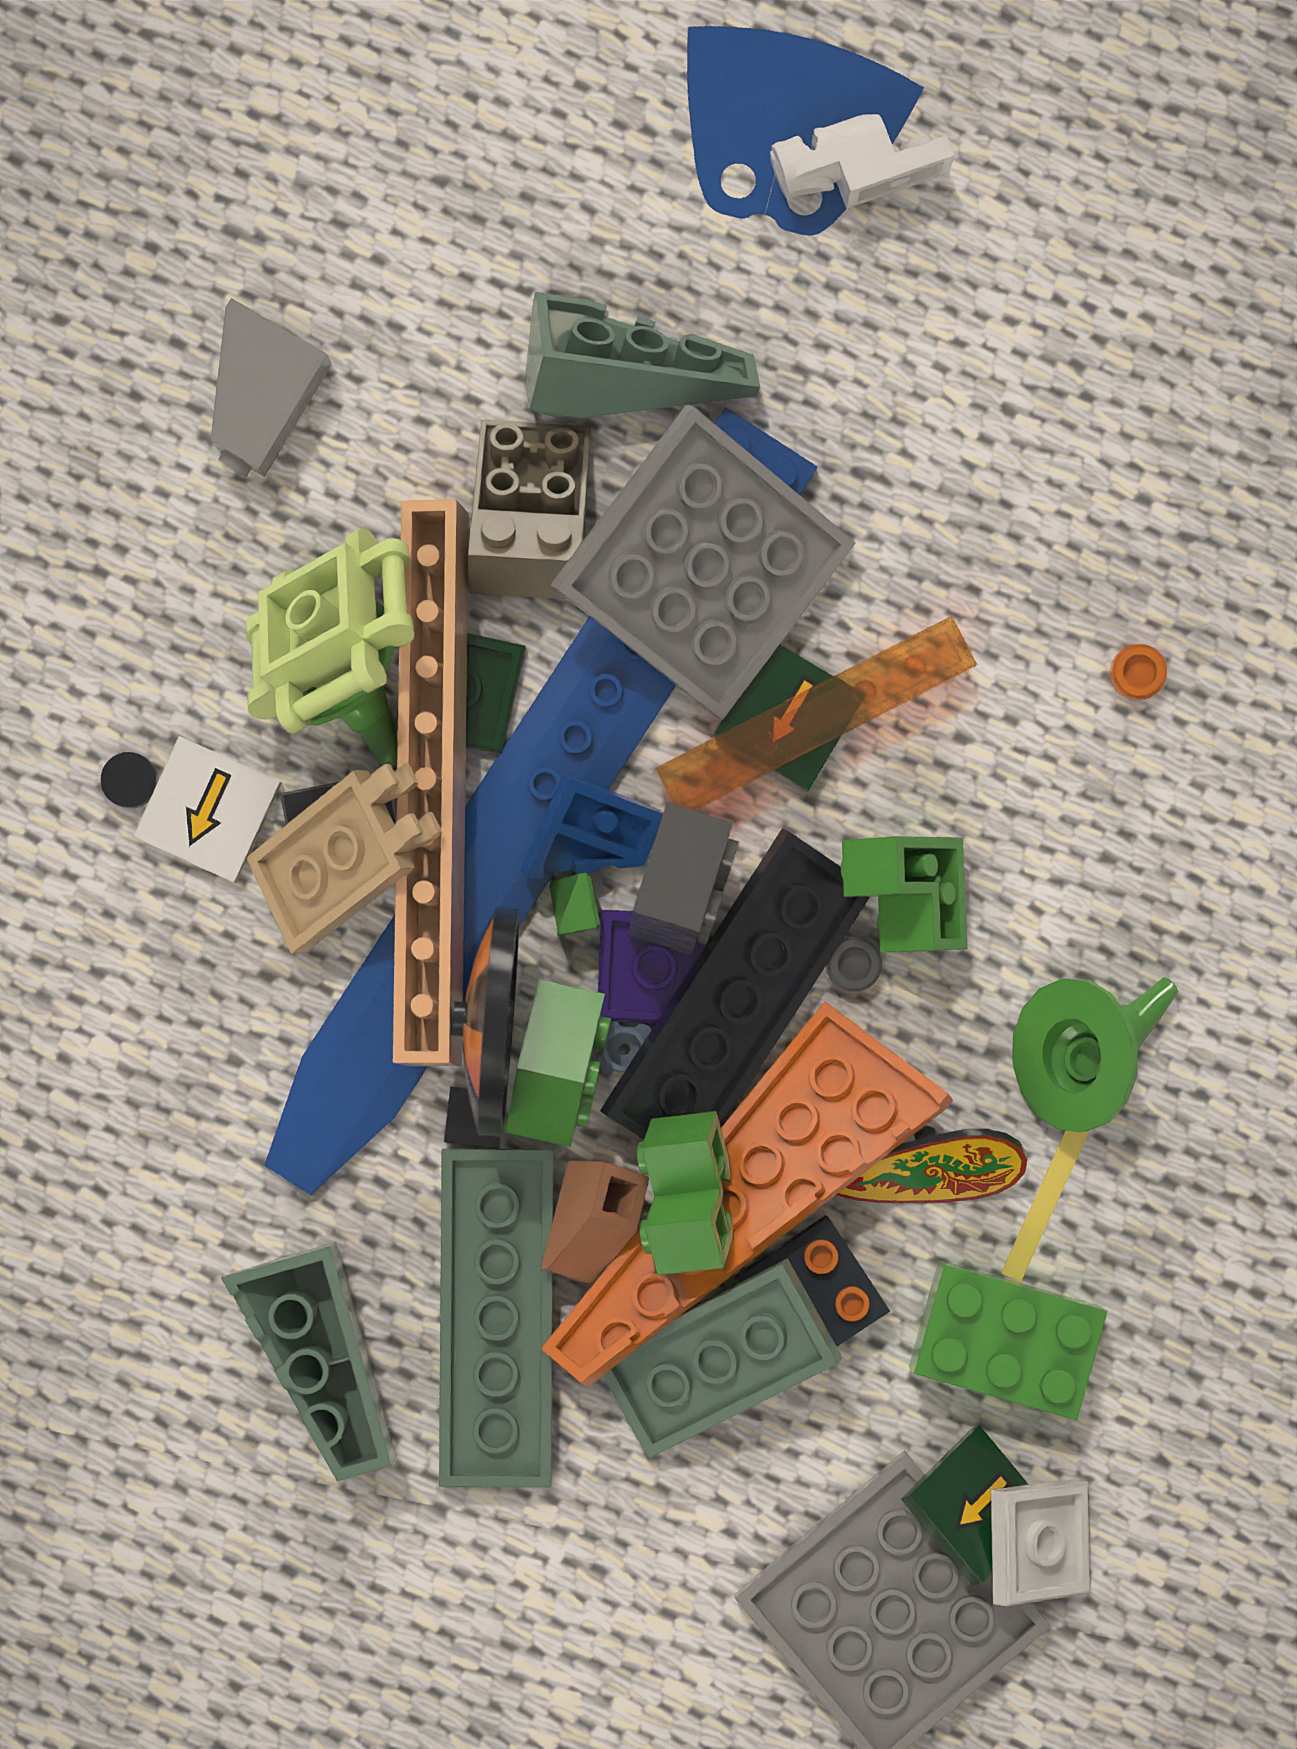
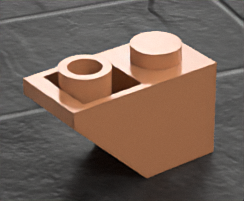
(593, 1218)

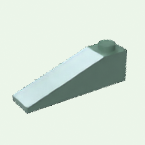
(605, 367)

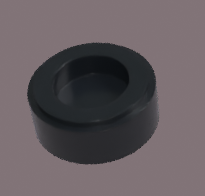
(129, 780)

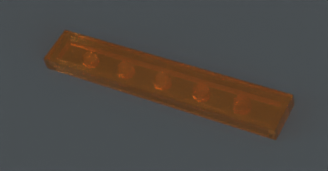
(817, 716)

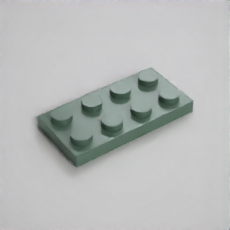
(722, 1359)

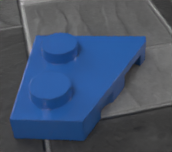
(591, 830)

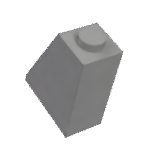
(260, 388)

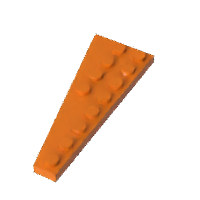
(792, 1145)

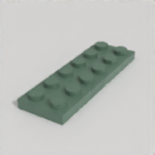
(495, 1318)

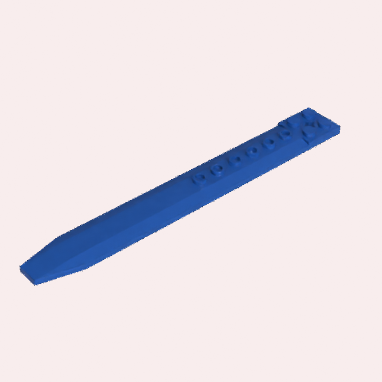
(578, 725)

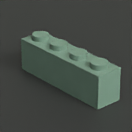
(314, 1340)

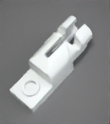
(859, 160)

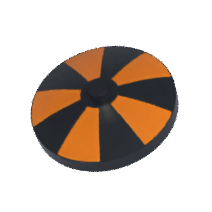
(488, 1021)

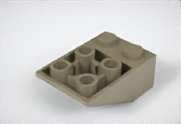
(527, 506)

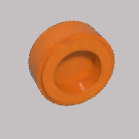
(1138, 672)

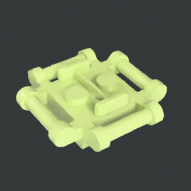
(324, 630)

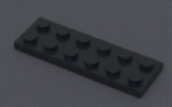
(739, 990)

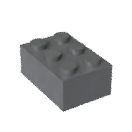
(684, 866)

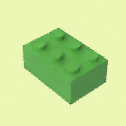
(1007, 1339)

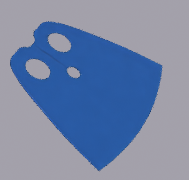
(774, 86)

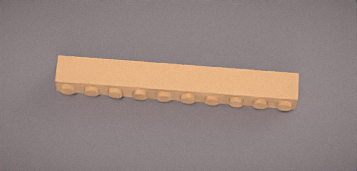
(434, 745)

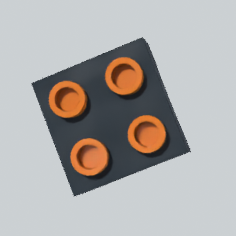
(830, 1277)

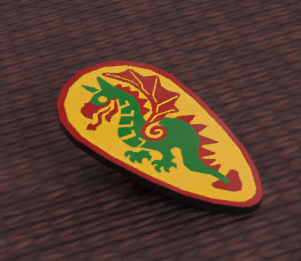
(943, 1168)

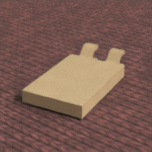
(339, 855)

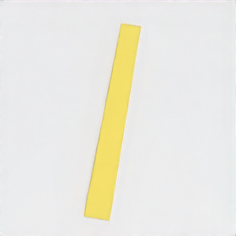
(1044, 1204)

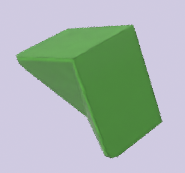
(574, 904)

